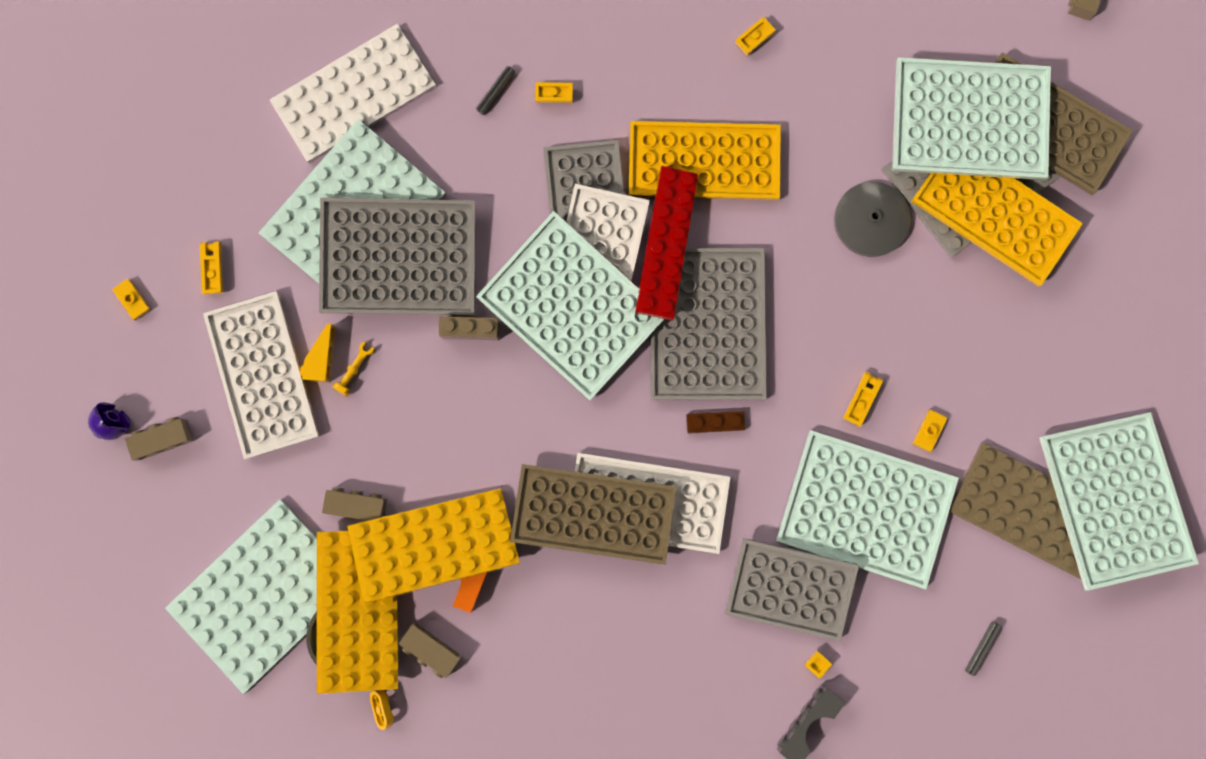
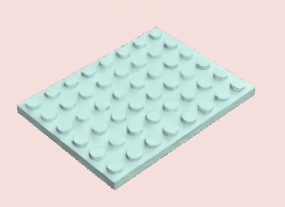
(971, 118)
(354, 168)
(569, 305)
(1118, 501)
(867, 509)
(254, 597)

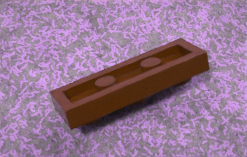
(715, 422)

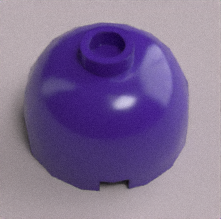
(107, 422)

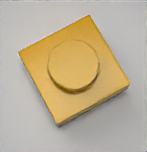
(818, 664)

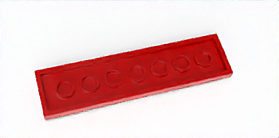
(666, 243)

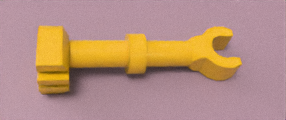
(352, 369)

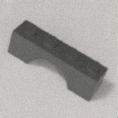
(822, 705)

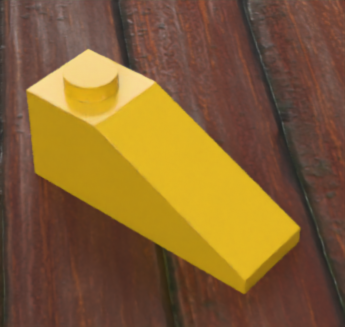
(319, 359)

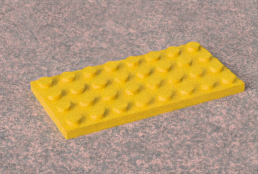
(728, 158)
(1001, 219)
(432, 545)
(353, 638)

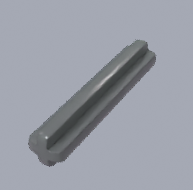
(495, 90)
(983, 648)

